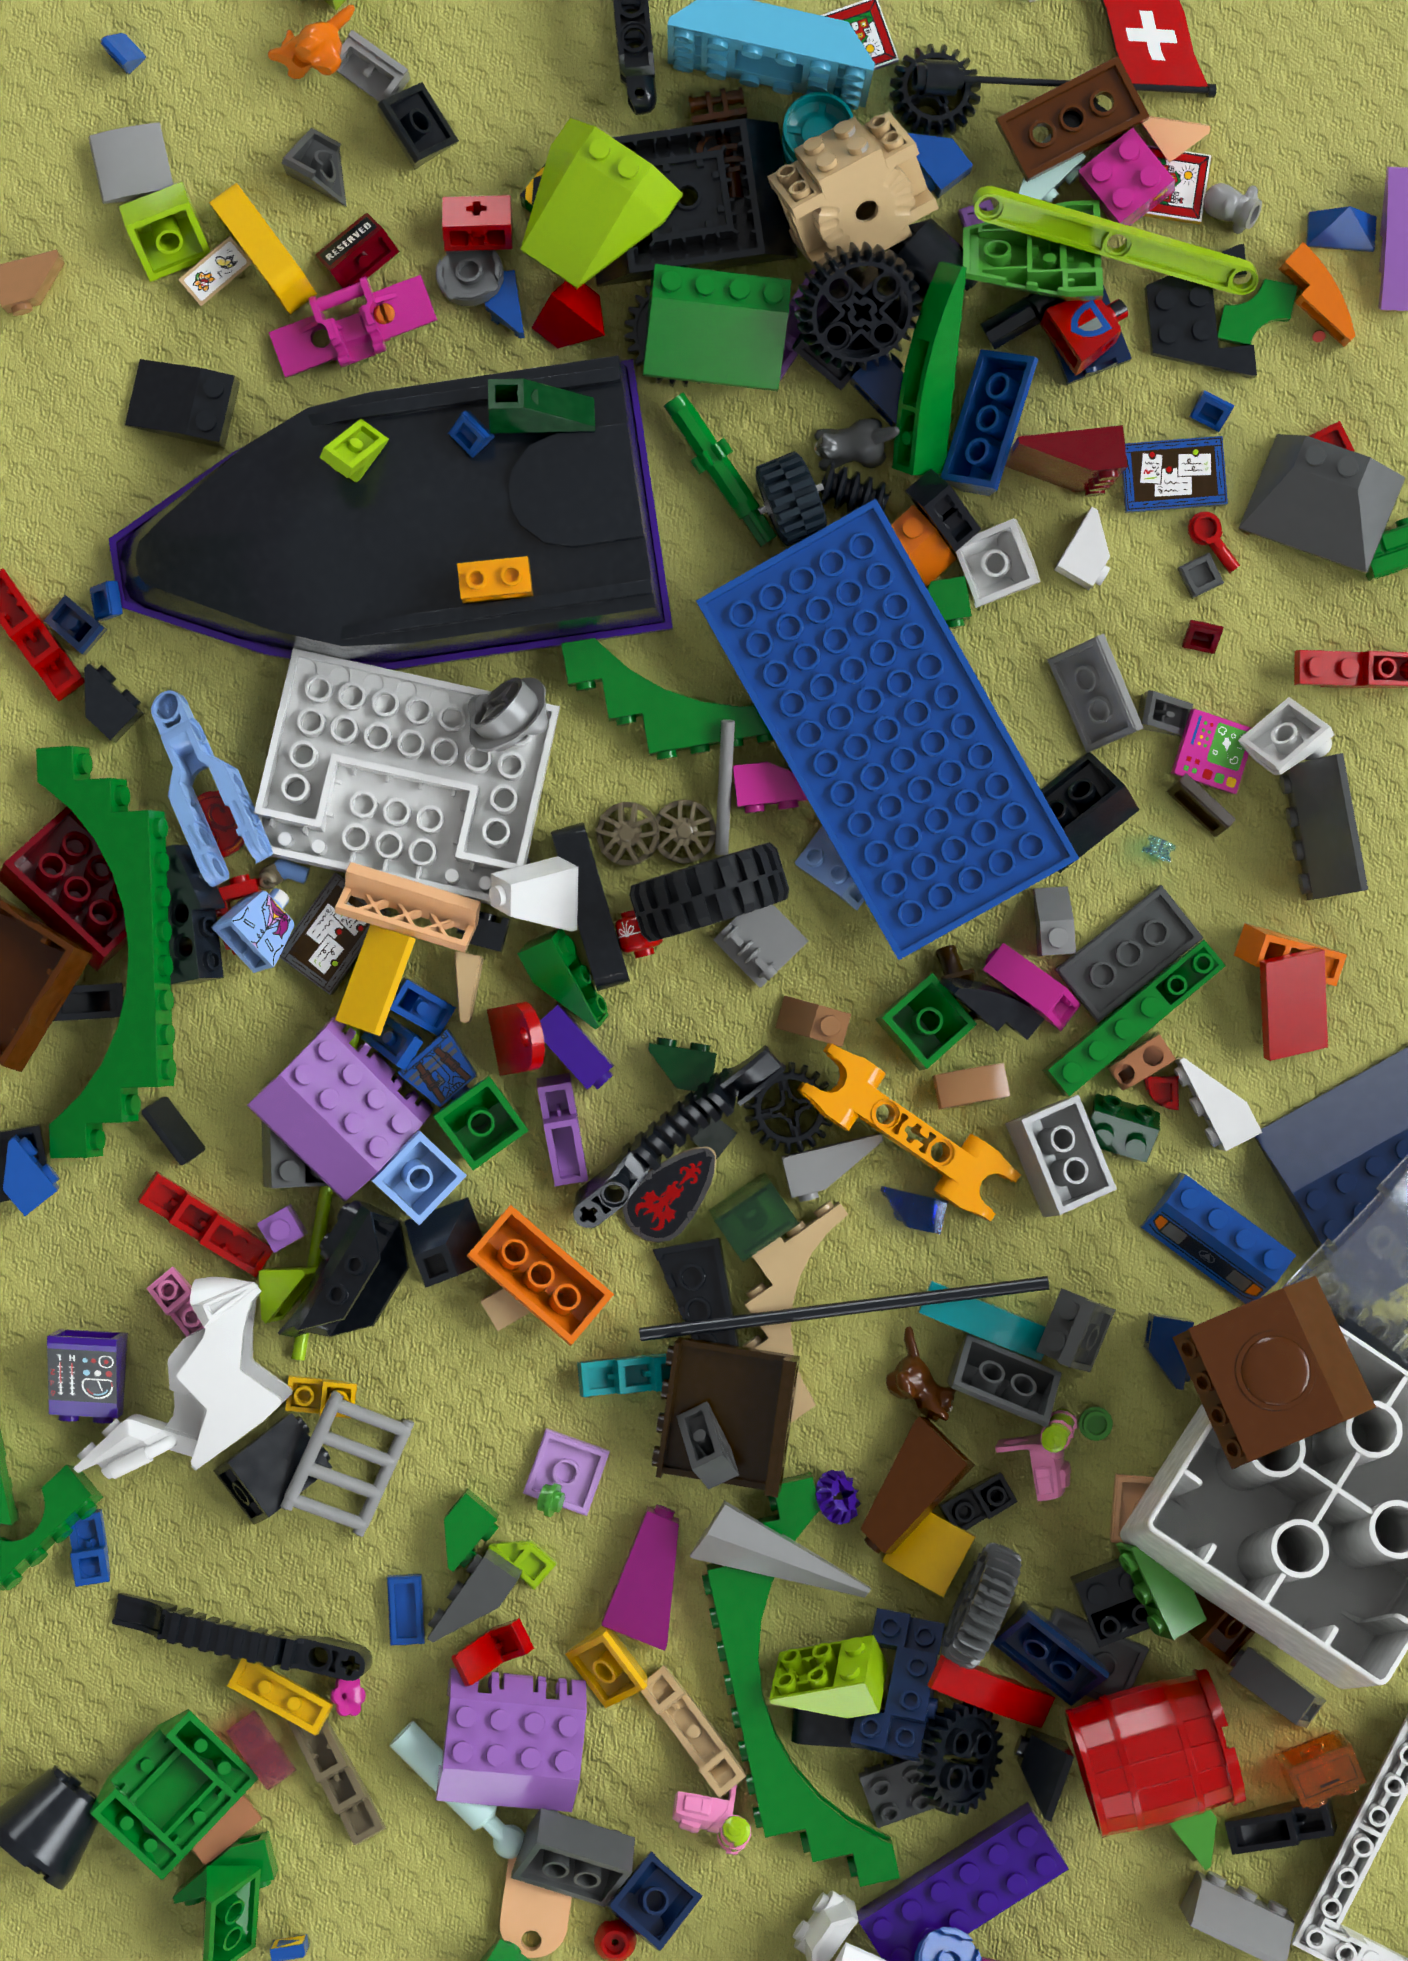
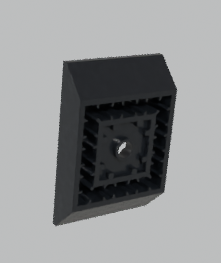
(716, 228)

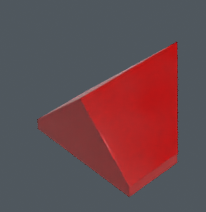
(570, 316)

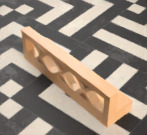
(412, 902)

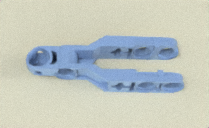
(189, 755)

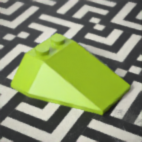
(593, 203)

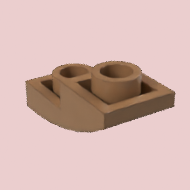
(971, 1086)

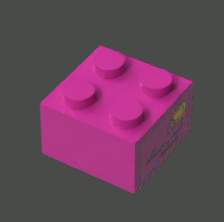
(1127, 179)

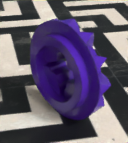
(837, 1510)

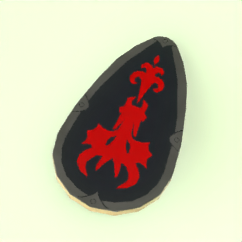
(671, 1195)

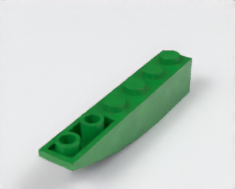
(930, 376)
(1133, 1019)

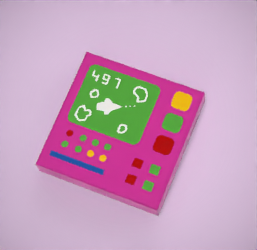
(1212, 751)

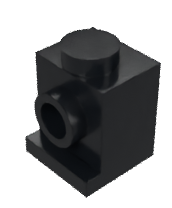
(488, 932)

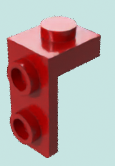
(239, 887)
(491, 1650)

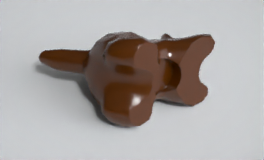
(914, 1381)

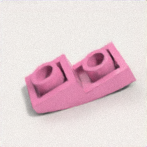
(173, 1296)

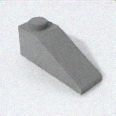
(822, 1166)

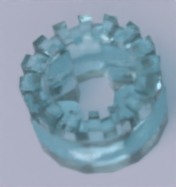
(1159, 847)

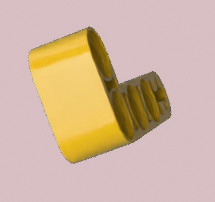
(263, 248)

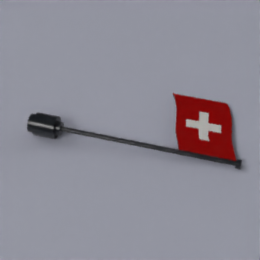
(1145, 35)

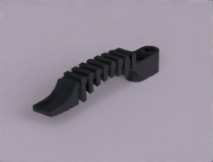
(598, 1202)
(240, 1642)

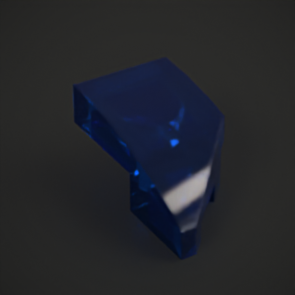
(916, 1210)

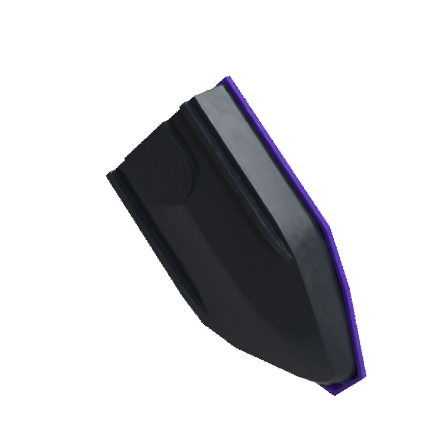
(366, 571)

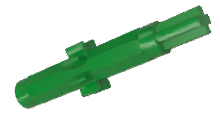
(713, 458)

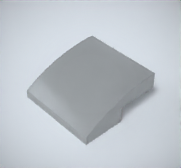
(130, 162)

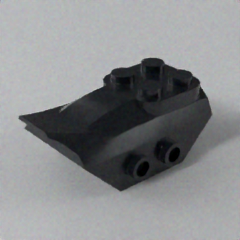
(357, 1273)

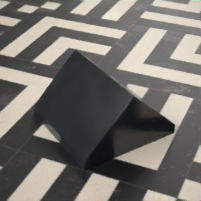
(417, 124)

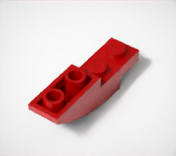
(1351, 669)

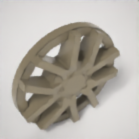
(685, 831)
(627, 833)

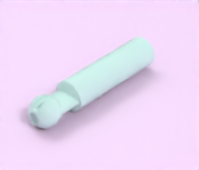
(424, 1758)

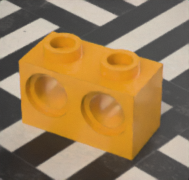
(495, 579)

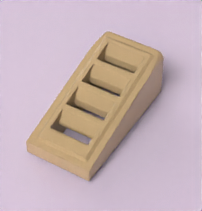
(468, 973)

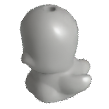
(1230, 205)

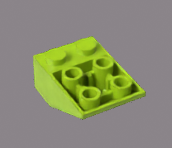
(832, 1678)

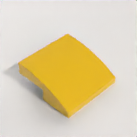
(932, 1553)

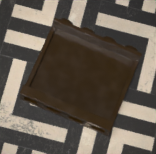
(750, 1398)

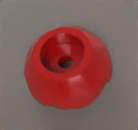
(614, 1930)

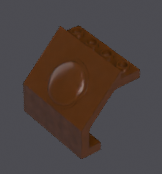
(1273, 1372)

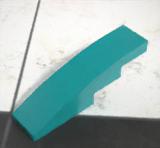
(988, 1323)
(622, 1375)

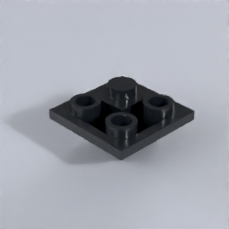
(444, 1241)

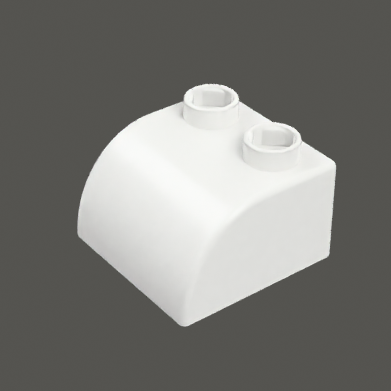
(1301, 1538)

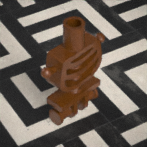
(706, 102)

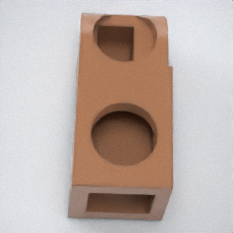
(1141, 1062)

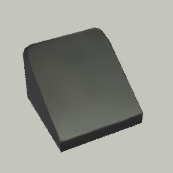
(715, 1136)

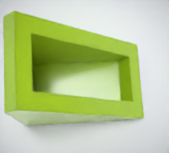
(282, 1289)

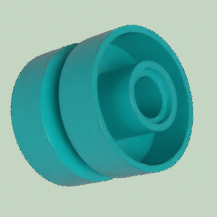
(809, 118)

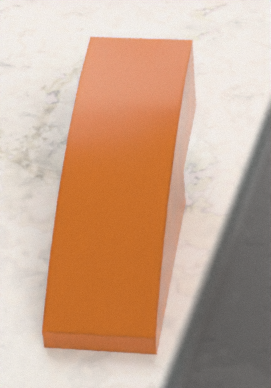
(1320, 294)

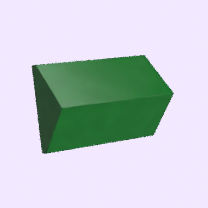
(230, 1911)

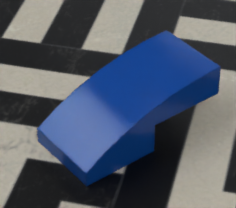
(90, 1551)

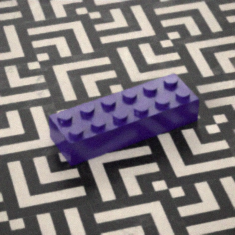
(965, 1885)

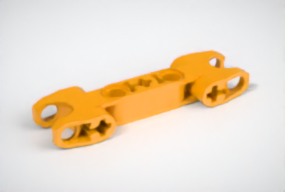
(858, 1097)

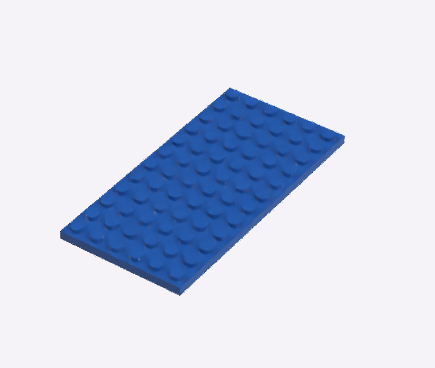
(887, 729)

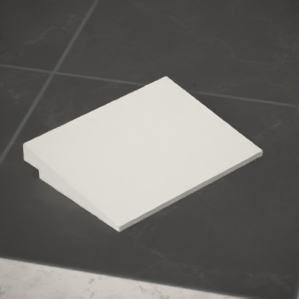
(386, 778)

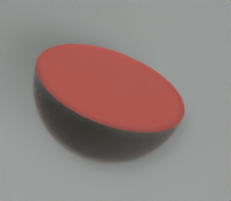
(1318, 335)

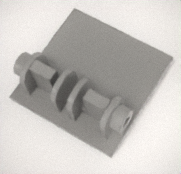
(761, 942)

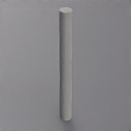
(724, 787)

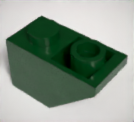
(684, 1066)

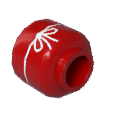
(631, 938)

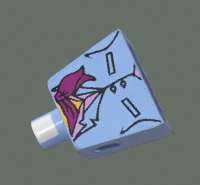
(257, 928)

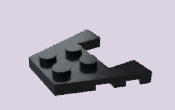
(1185, 325)

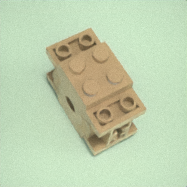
(853, 188)

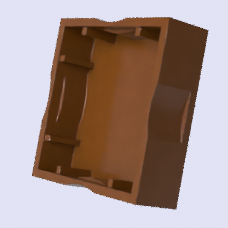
(35, 980)

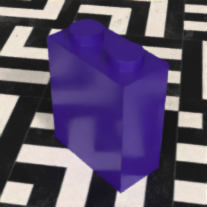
(575, 1048)

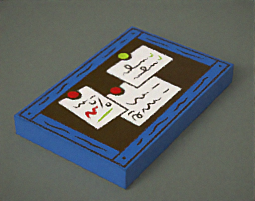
(1174, 474)

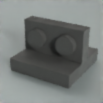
(1075, 1330)

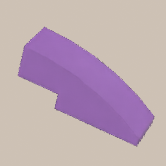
(562, 1129)

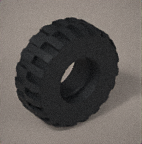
(709, 892)

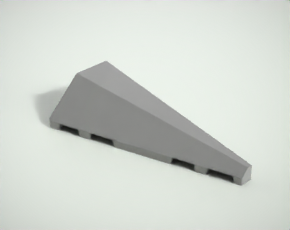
(749, 1545)

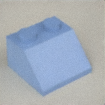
(418, 1177)

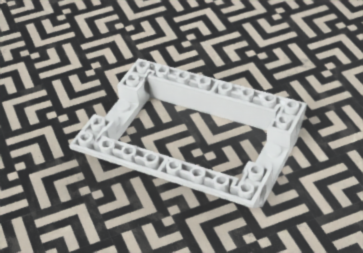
(1321, 1927)

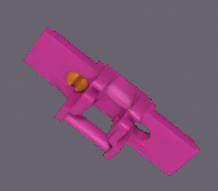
(358, 336)

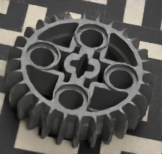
(981, 1605)

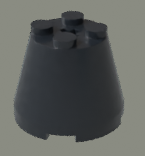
(49, 1825)

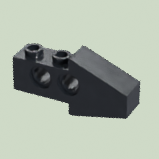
(191, 914)

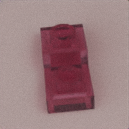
(261, 1750)

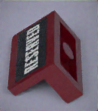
(357, 251)

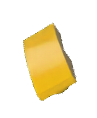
(313, 1393)

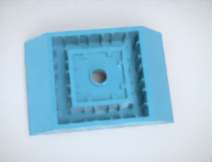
(771, 48)

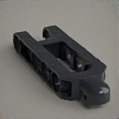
(637, 63)

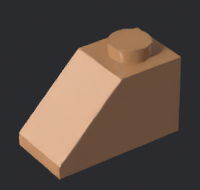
(27, 281)
(813, 1021)

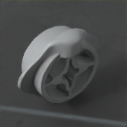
(507, 714)

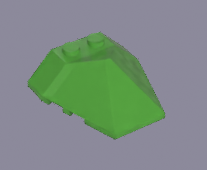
(1033, 263)

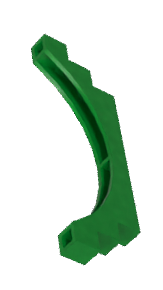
(684, 723)
(145, 1034)
(782, 1791)

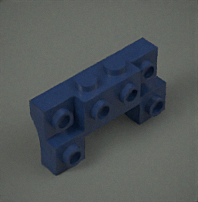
(909, 1698)

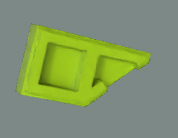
(528, 1558)

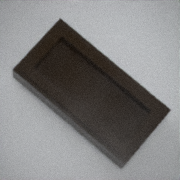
(1201, 805)

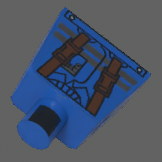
(440, 1070)

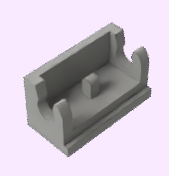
(371, 68)

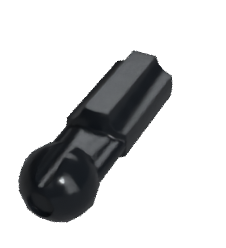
(1017, 318)

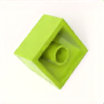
(165, 231)

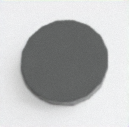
(470, 276)

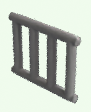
(322, 1435)

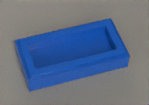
(406, 1609)

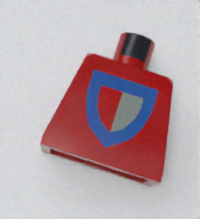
(1083, 329)

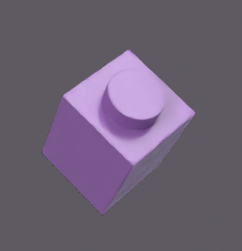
(282, 1228)

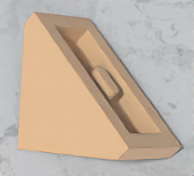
(1173, 135)

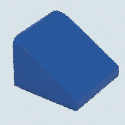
(123, 51)

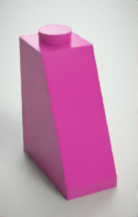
(1031, 986)

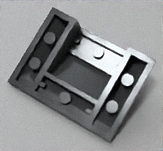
(1323, 500)

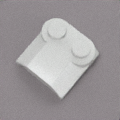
(998, 563)
(1287, 738)
(827, 1927)

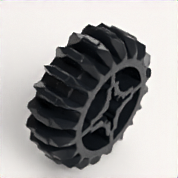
(940, 104)
(761, 1115)

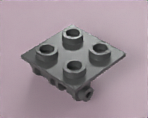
(894, 1791)

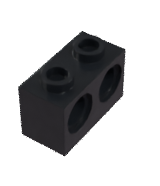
(943, 509)

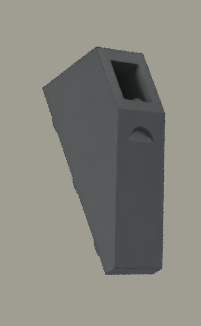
(482, 1593)

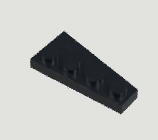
(699, 1284)

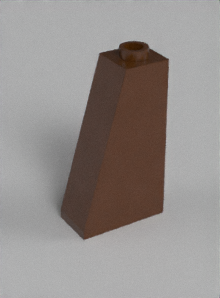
(916, 1483)

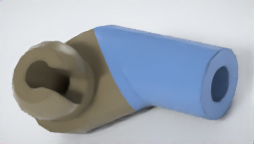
(280, 871)

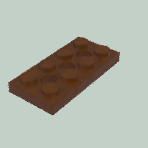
(1078, 96)

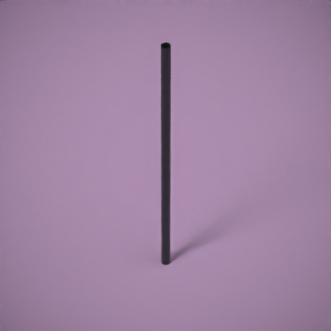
(844, 1308)

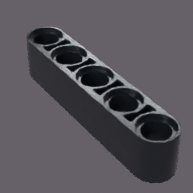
(593, 911)
(828, 1730)

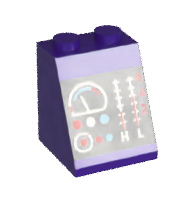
(86, 1374)

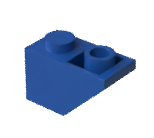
(941, 162)
(25, 1178)

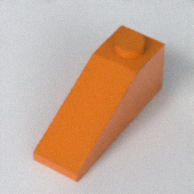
(1261, 944)

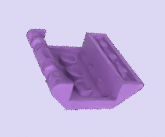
(340, 1109)
(513, 1743)

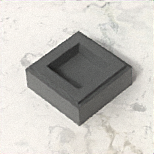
(1200, 575)

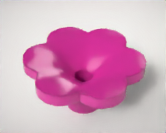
(348, 1697)

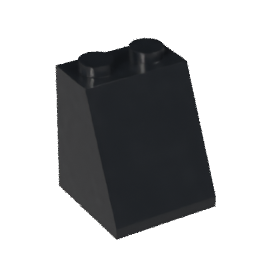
(264, 1468)

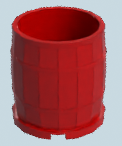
(1155, 1754)

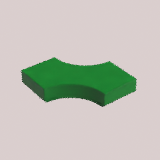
(1270, 304)

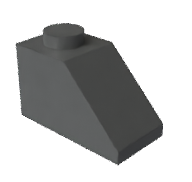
(707, 1446)

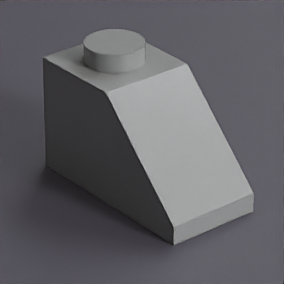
(1054, 921)

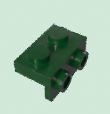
(1124, 1127)

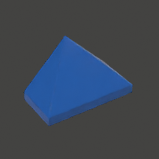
(1341, 229)

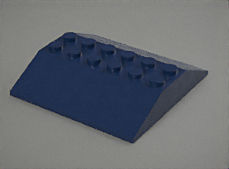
(1341, 1146)

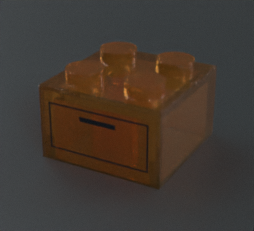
(1321, 1769)

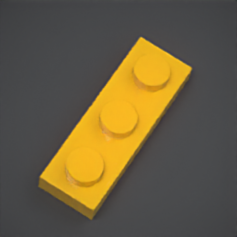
(281, 1695)

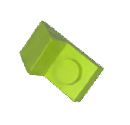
(354, 450)

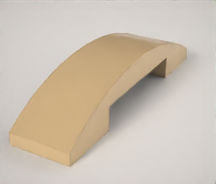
(693, 1731)

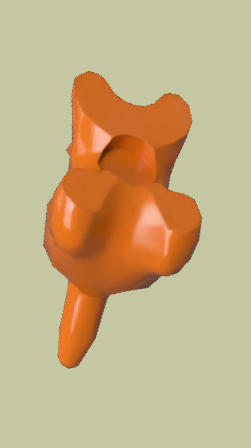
(314, 47)

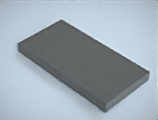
(1129, 953)

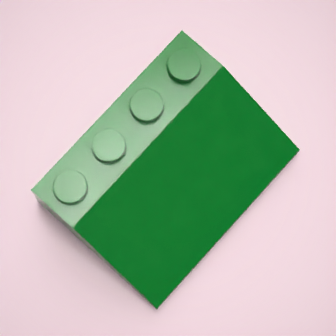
(716, 327)

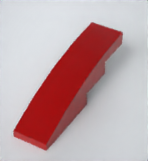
(36, 640)
(205, 1224)
(991, 1692)

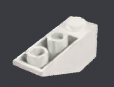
(1225, 1113)

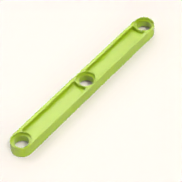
(1092, 233)

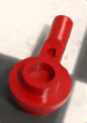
(1206, 529)

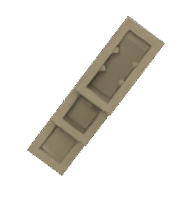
(340, 1782)

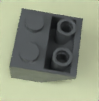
(282, 1166)

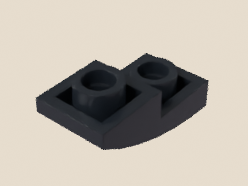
(978, 1502)

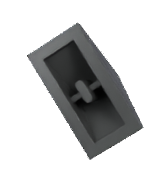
(1163, 713)

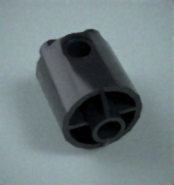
(925, 250)

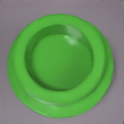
(1095, 1423)
(550, 1499)

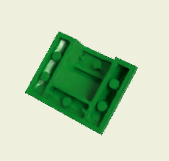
(171, 1791)

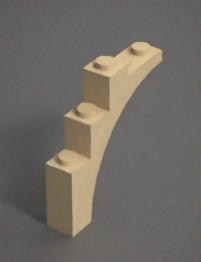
(783, 1265)

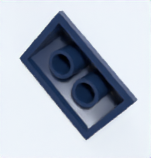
(1050, 1654)

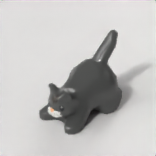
(858, 443)

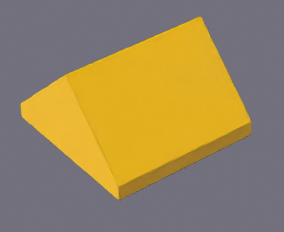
(607, 1667)

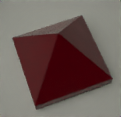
(1202, 636)

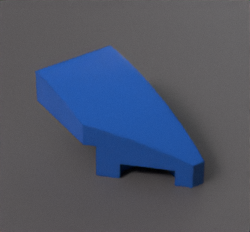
(505, 305)

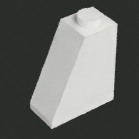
(538, 893)

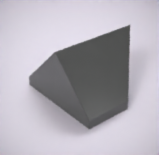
(317, 164)

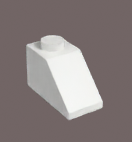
(1086, 554)

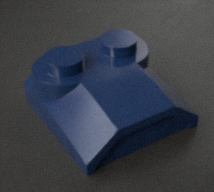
(653, 1901)

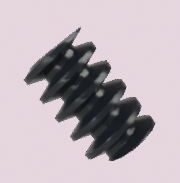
(851, 490)

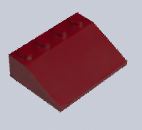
(1073, 459)
(69, 887)

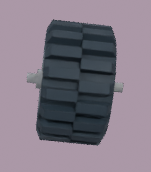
(790, 498)

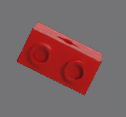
(477, 223)

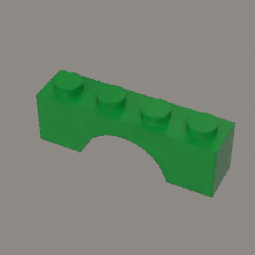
(67, 1499)

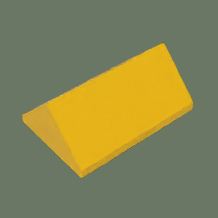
(375, 980)

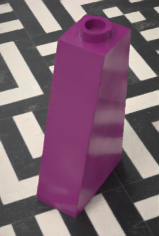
(645, 1586)

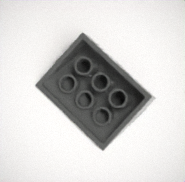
(1324, 828)

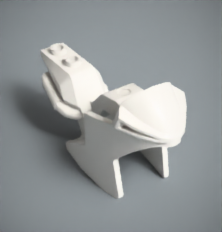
(214, 1384)

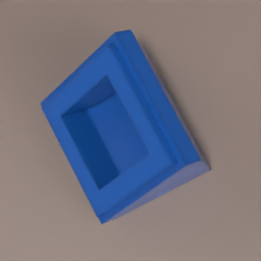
(1211, 410)
(470, 433)

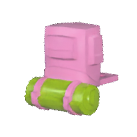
(1047, 1454)
(715, 1816)

